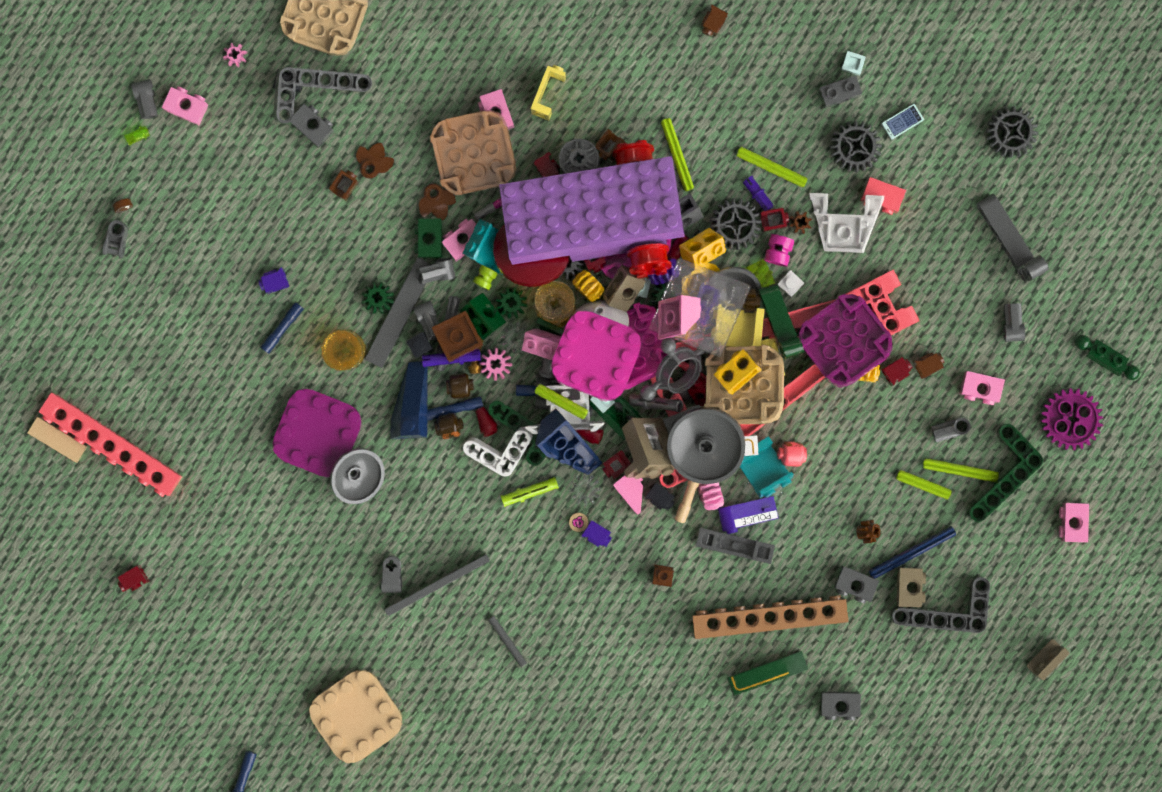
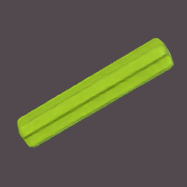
(561, 401)
(923, 484)

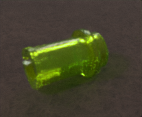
(137, 135)

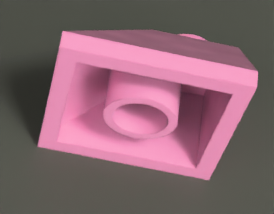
(677, 315)
(631, 492)

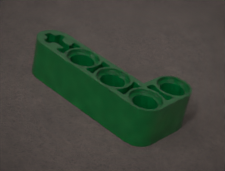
(780, 321)
(523, 422)

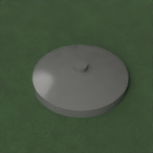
(706, 445)

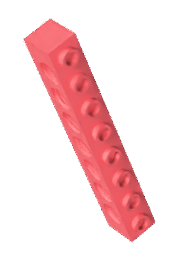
(55, 403)

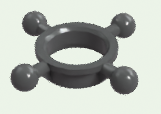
(673, 358)

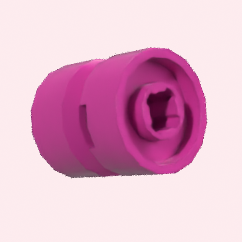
(775, 256)

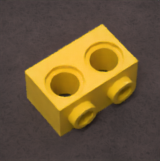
(703, 247)
(740, 376)

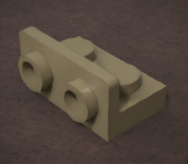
(1047, 659)

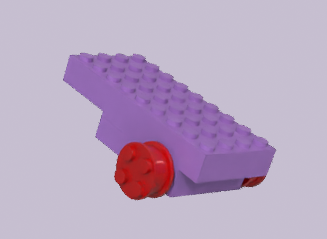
(598, 212)

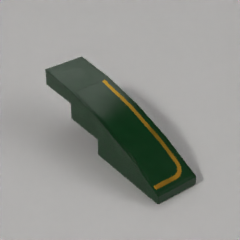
(767, 673)

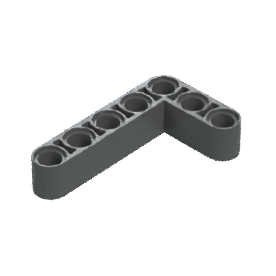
(314, 82)
(1011, 239)
(947, 623)

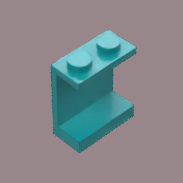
(481, 245)
(765, 470)

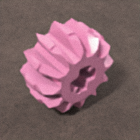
(494, 358)
(711, 496)

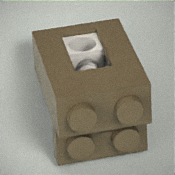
(648, 447)

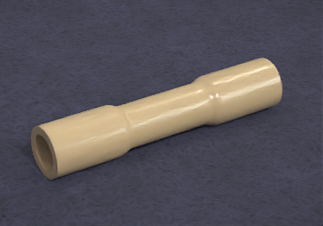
(685, 505)

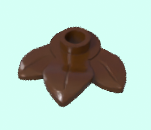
(373, 157)
(437, 205)

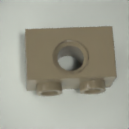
(623, 289)
(905, 576)

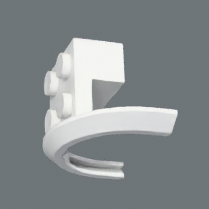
(579, 398)

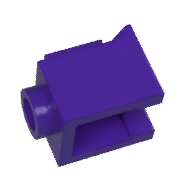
(274, 281)
(597, 534)

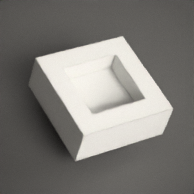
(790, 283)

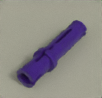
(440, 359)

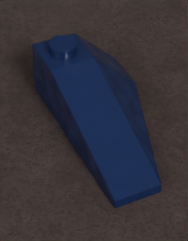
(410, 410)
(561, 441)

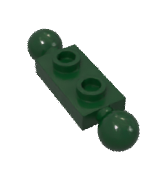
(1107, 357)

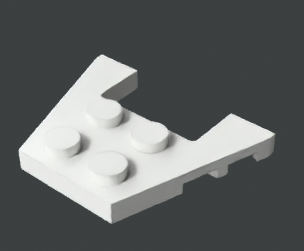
(844, 231)

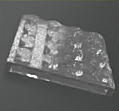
(719, 301)

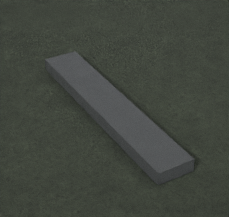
(397, 317)
(437, 585)

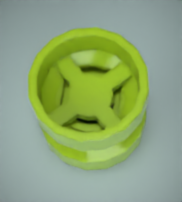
(485, 277)

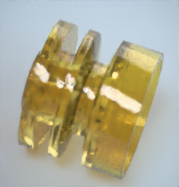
(552, 294)
(335, 357)

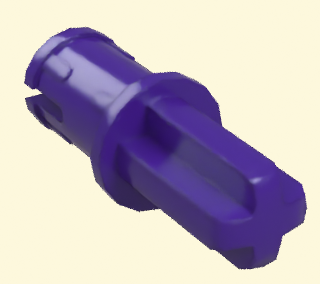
(758, 194)

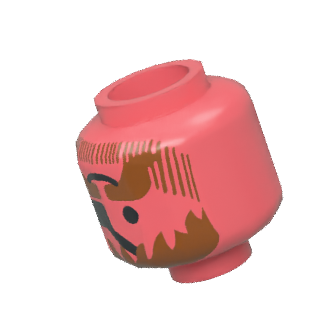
(792, 454)

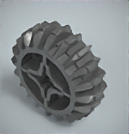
(1022, 119)
(863, 151)
(726, 225)

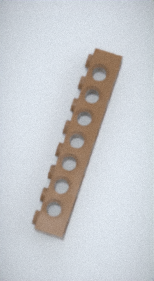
(838, 615)

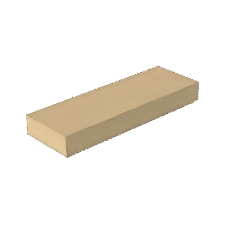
(57, 439)

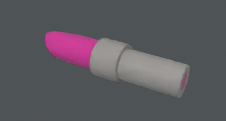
(490, 208)

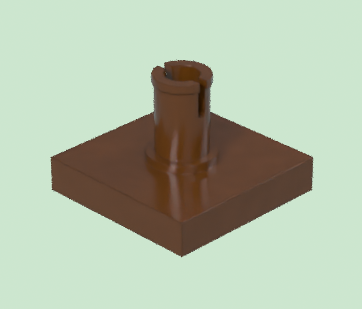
(457, 336)

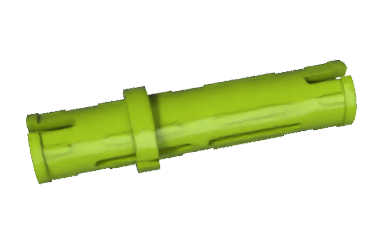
(508, 499)

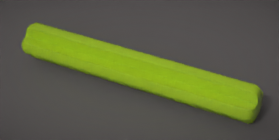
(677, 154)
(771, 166)
(960, 470)

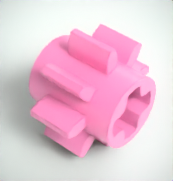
(230, 53)

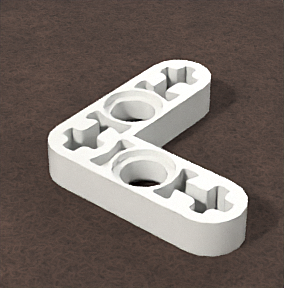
(499, 458)

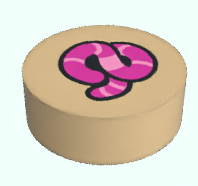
(578, 522)

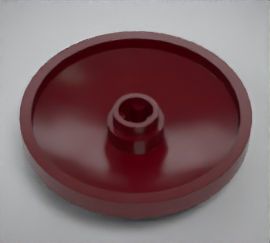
(529, 273)

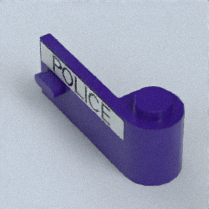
(747, 514)

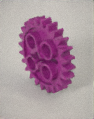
(1089, 422)

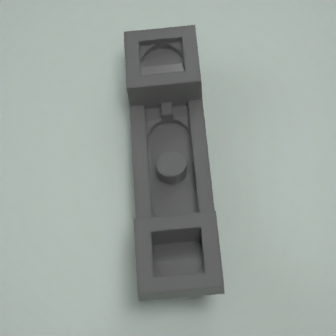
(735, 545)

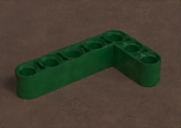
(1009, 476)

